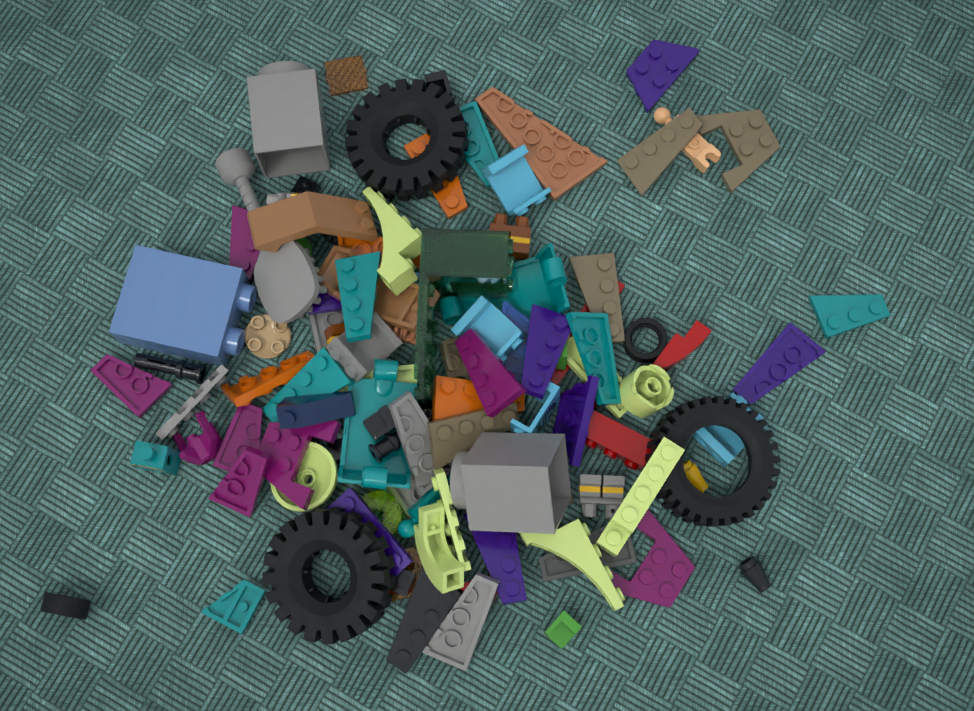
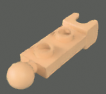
(698, 149)

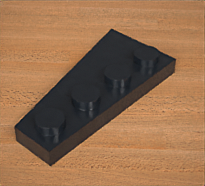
(420, 621)

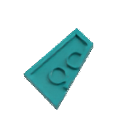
(847, 312)

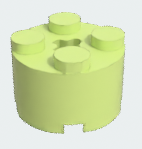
(646, 390)

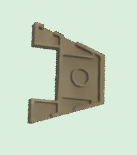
(748, 139)

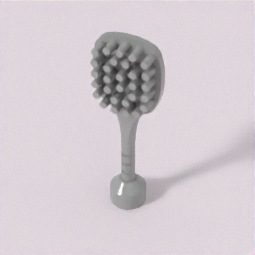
(282, 278)

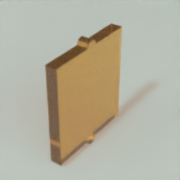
(346, 75)

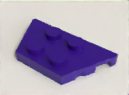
(658, 70)
(574, 417)

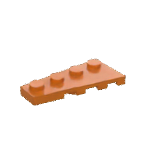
(451, 197)

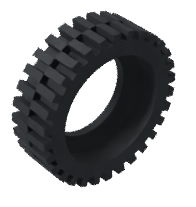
(683, 496)

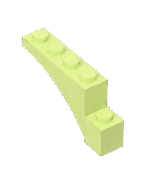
(400, 244)
(639, 497)
(574, 546)

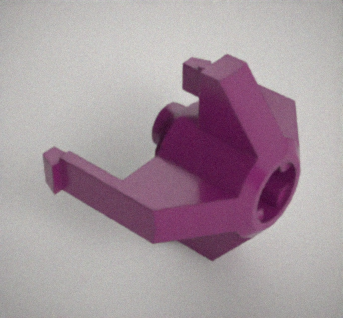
(199, 448)

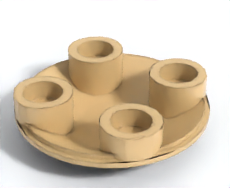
(266, 337)

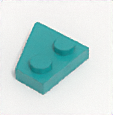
(236, 606)

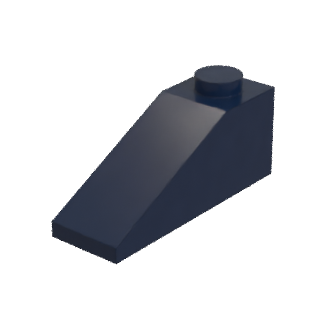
(314, 409)

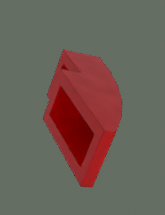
(681, 348)

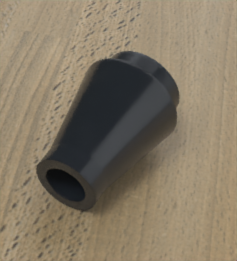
(754, 573)

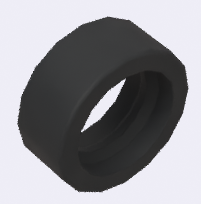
(645, 323)
(65, 605)

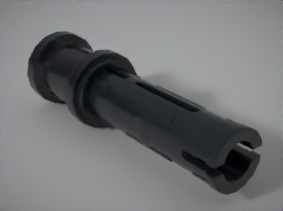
(180, 369)
(389, 444)

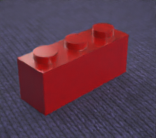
(617, 441)

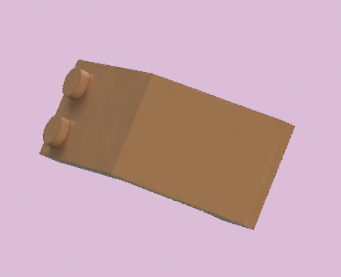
(307, 215)
(393, 309)

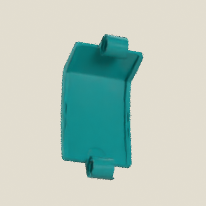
(535, 281)
(356, 461)

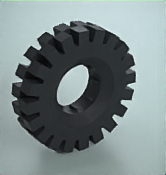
(393, 109)
(293, 582)

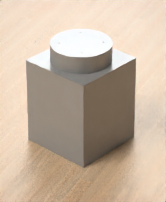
(288, 120)
(513, 482)

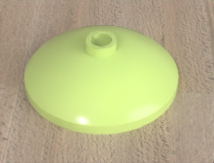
(323, 468)

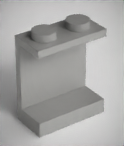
(359, 356)

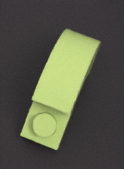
(437, 560)

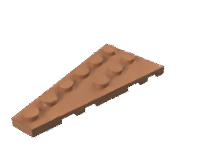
(552, 153)

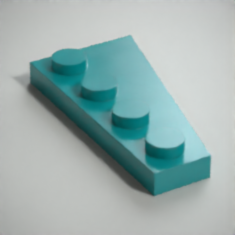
(480, 148)
(358, 293)
(596, 351)
(318, 376)

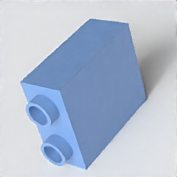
(183, 306)

